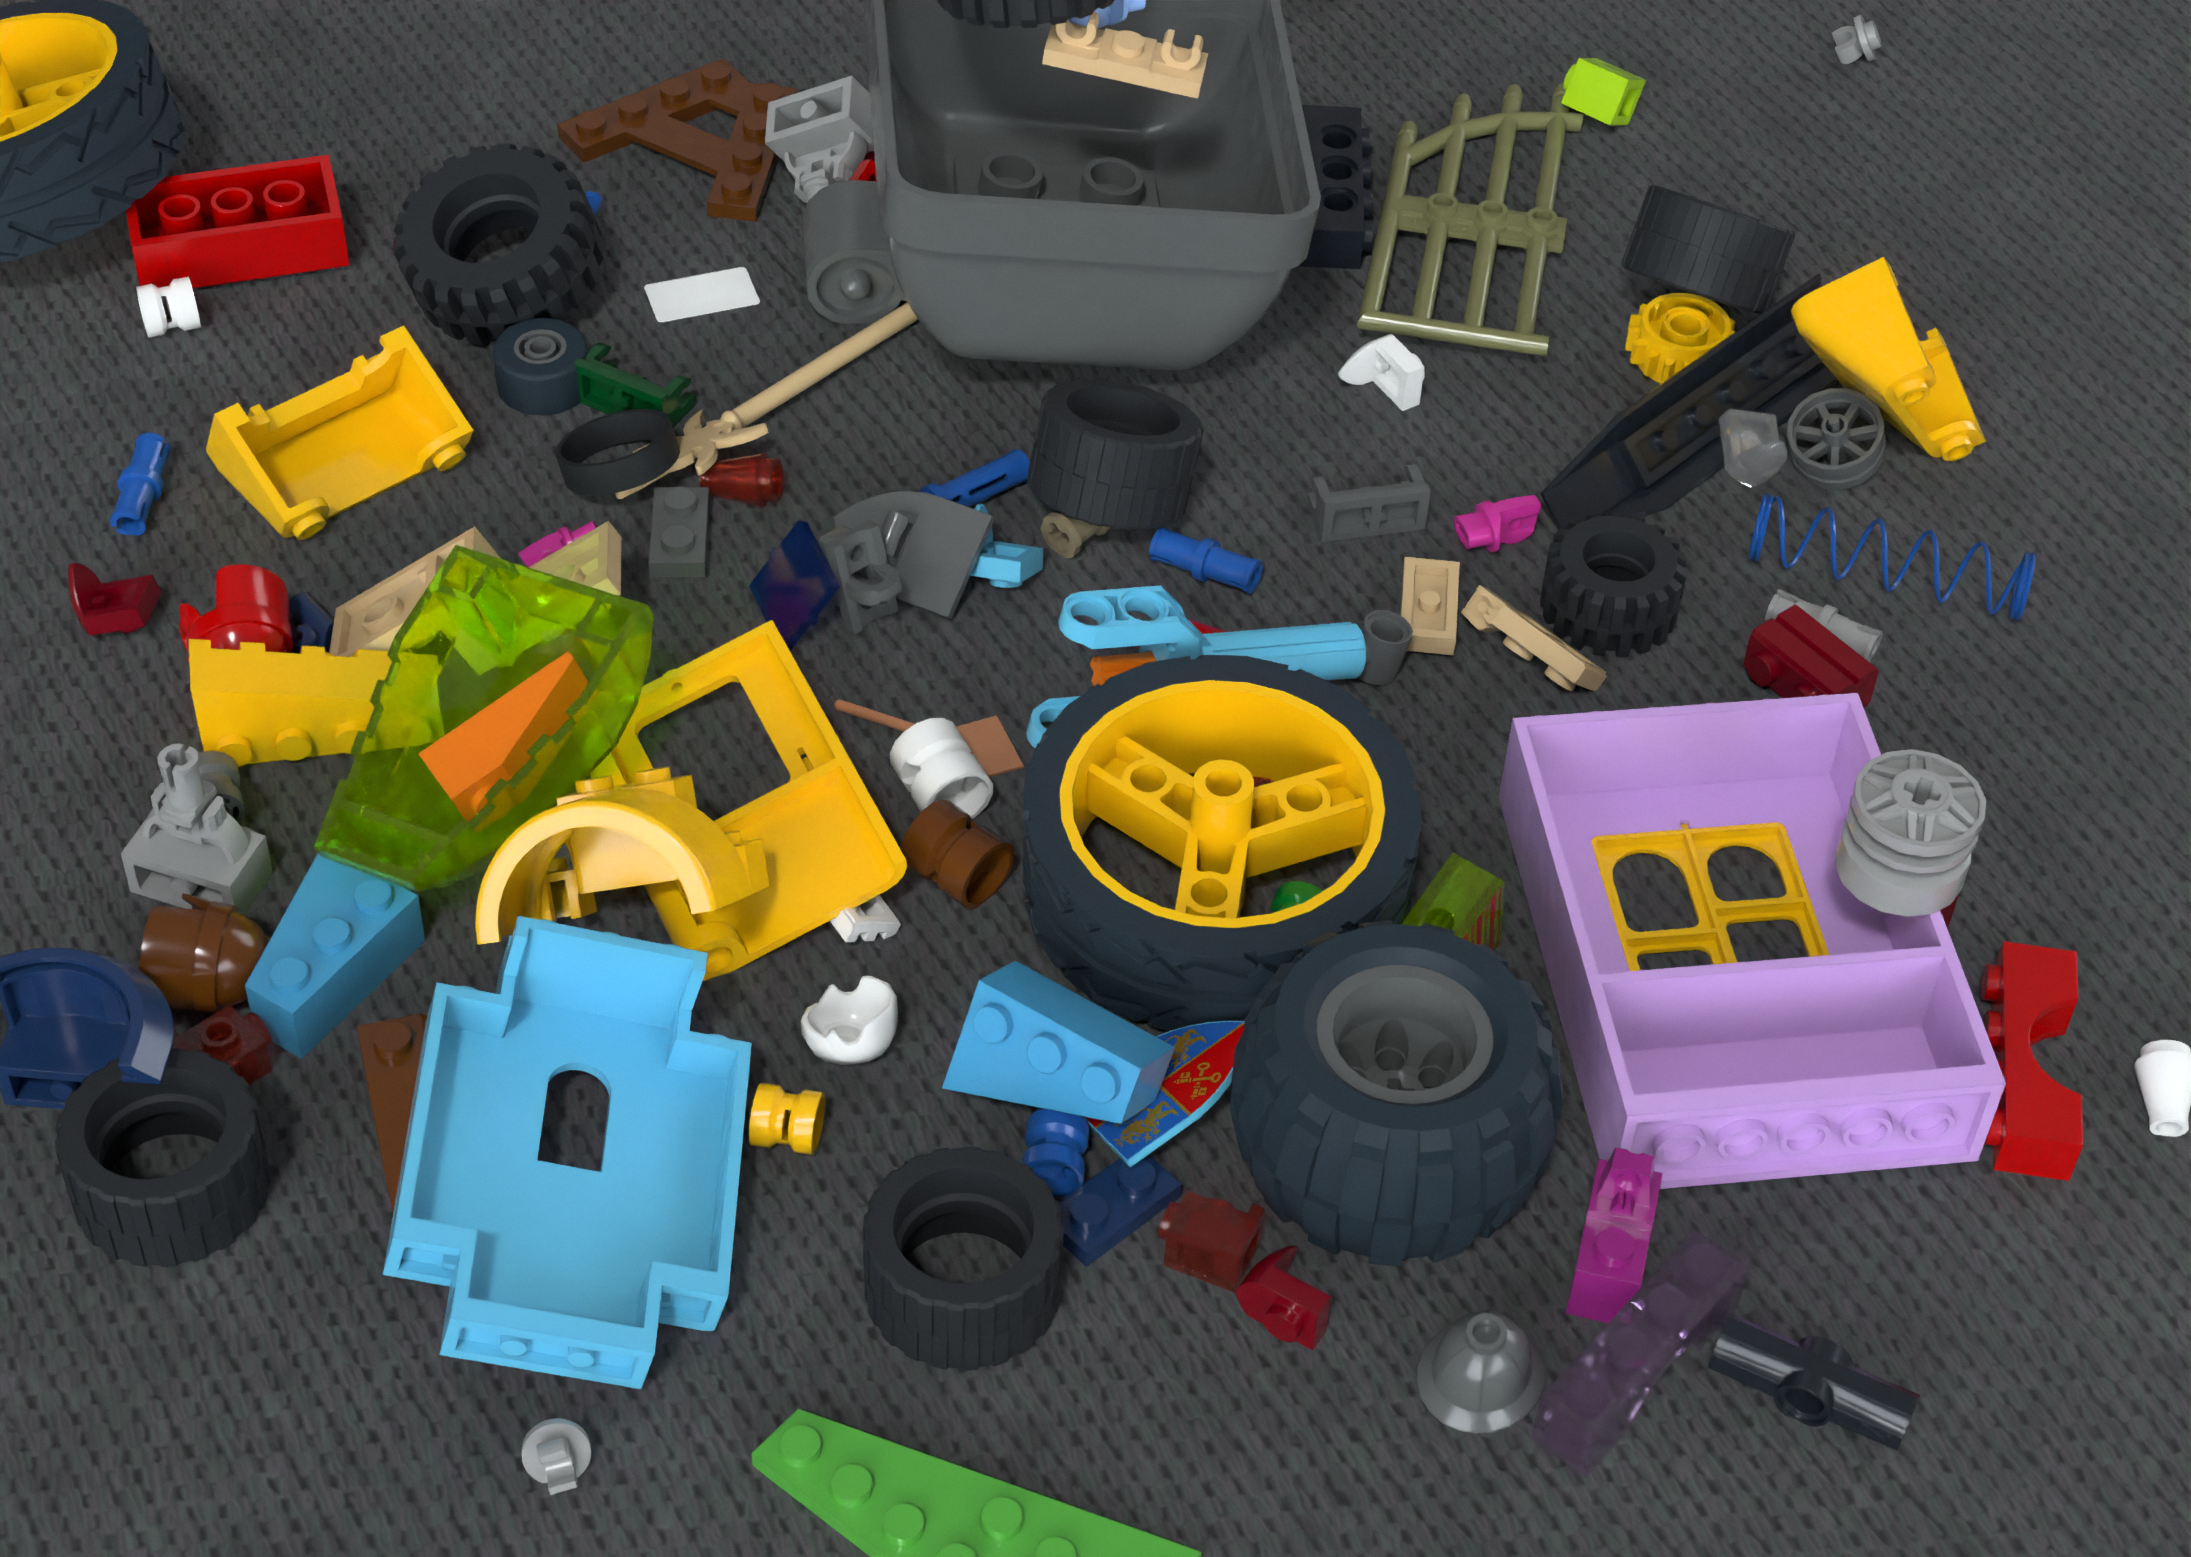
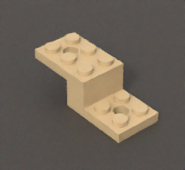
(379, 612)

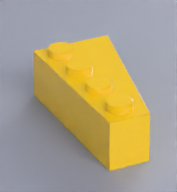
(281, 703)

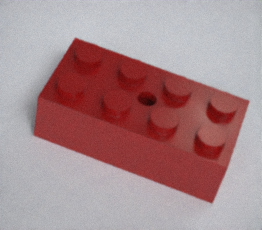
(239, 224)

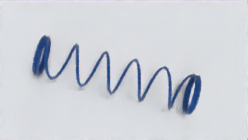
(2022, 575)

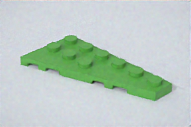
(922, 1506)

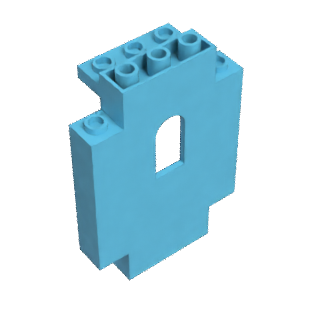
(553, 1258)

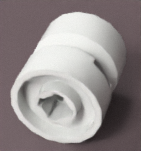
(939, 766)

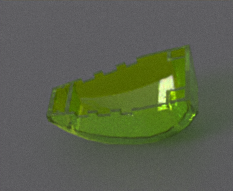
(458, 651)

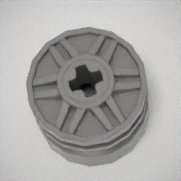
(1910, 832)

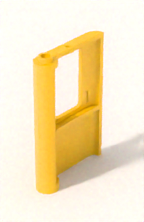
(817, 831)

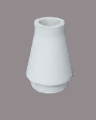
(2166, 1085)

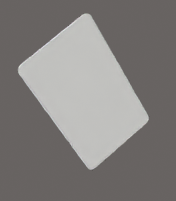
(701, 294)

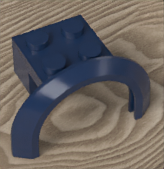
(73, 1016)

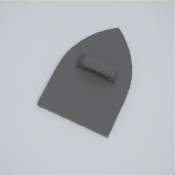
(927, 541)

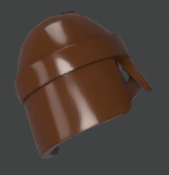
(201, 953)

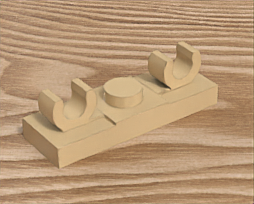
(1127, 56)

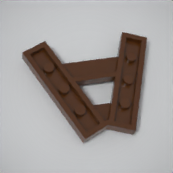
(658, 120)

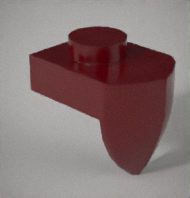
(111, 605)
(1283, 1302)

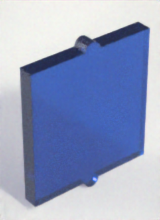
(794, 584)

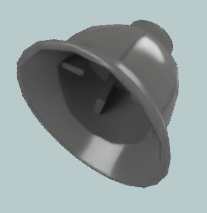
(1481, 1373)

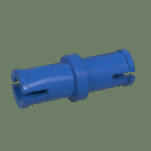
(140, 484)
(1206, 560)

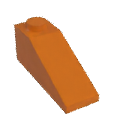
(498, 737)

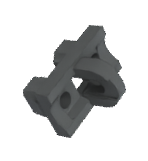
(858, 597)

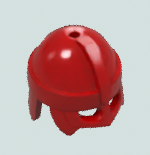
(249, 608)

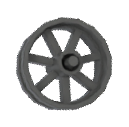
(1836, 438)

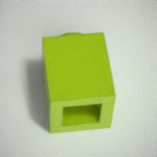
(1602, 91)

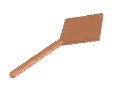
(984, 737)

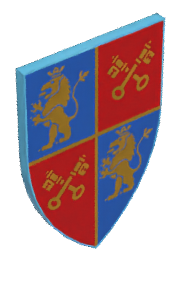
(1191, 1086)

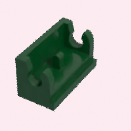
(614, 390)

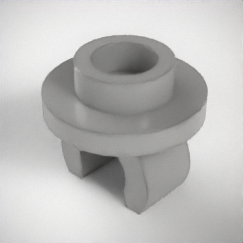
(1857, 40)
(556, 1453)

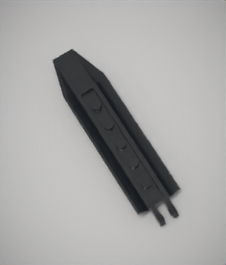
(1673, 433)

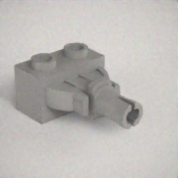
(821, 133)
(193, 842)

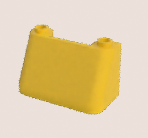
(1872, 348)
(341, 439)

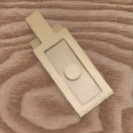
(1530, 638)

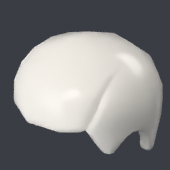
(852, 1024)

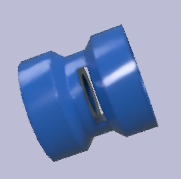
(1054, 1143)

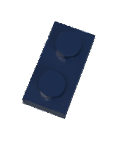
(1115, 1206)

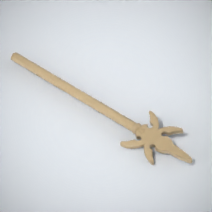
(731, 429)

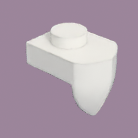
(1389, 367)

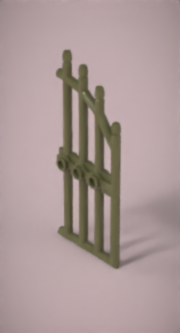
(1486, 224)

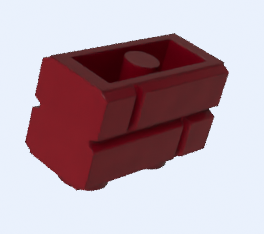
(1806, 659)

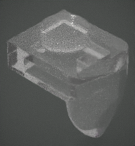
(1751, 446)

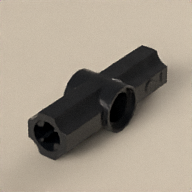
(1814, 1381)

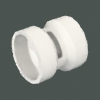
(180, 305)

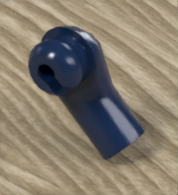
(314, 623)

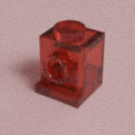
(234, 1039)
(1211, 1239)

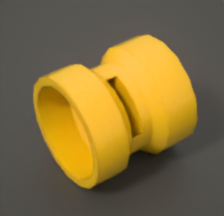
(786, 1118)

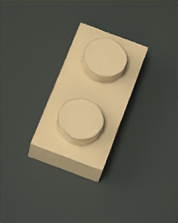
(1430, 604)

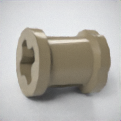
(1067, 534)

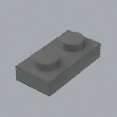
(679, 532)

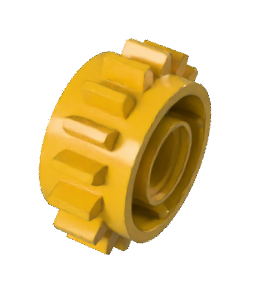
(1675, 332)

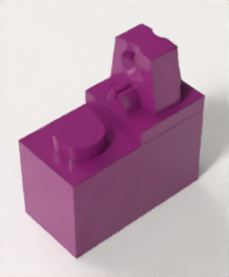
(1614, 1235)

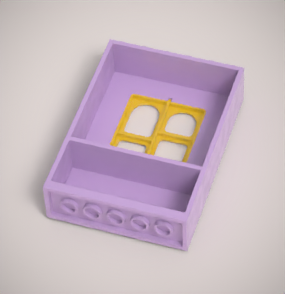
(1736, 1065)

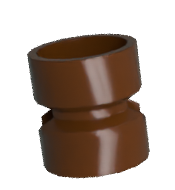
(958, 854)

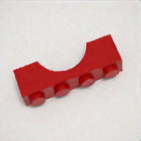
(2037, 1118)

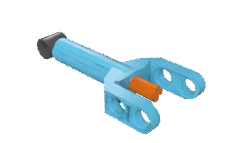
(1323, 650)

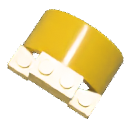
(614, 842)

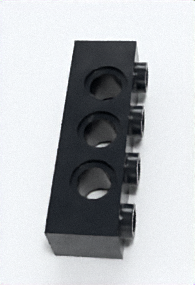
(1342, 171)

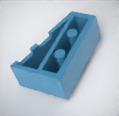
(331, 952)
(1054, 1050)

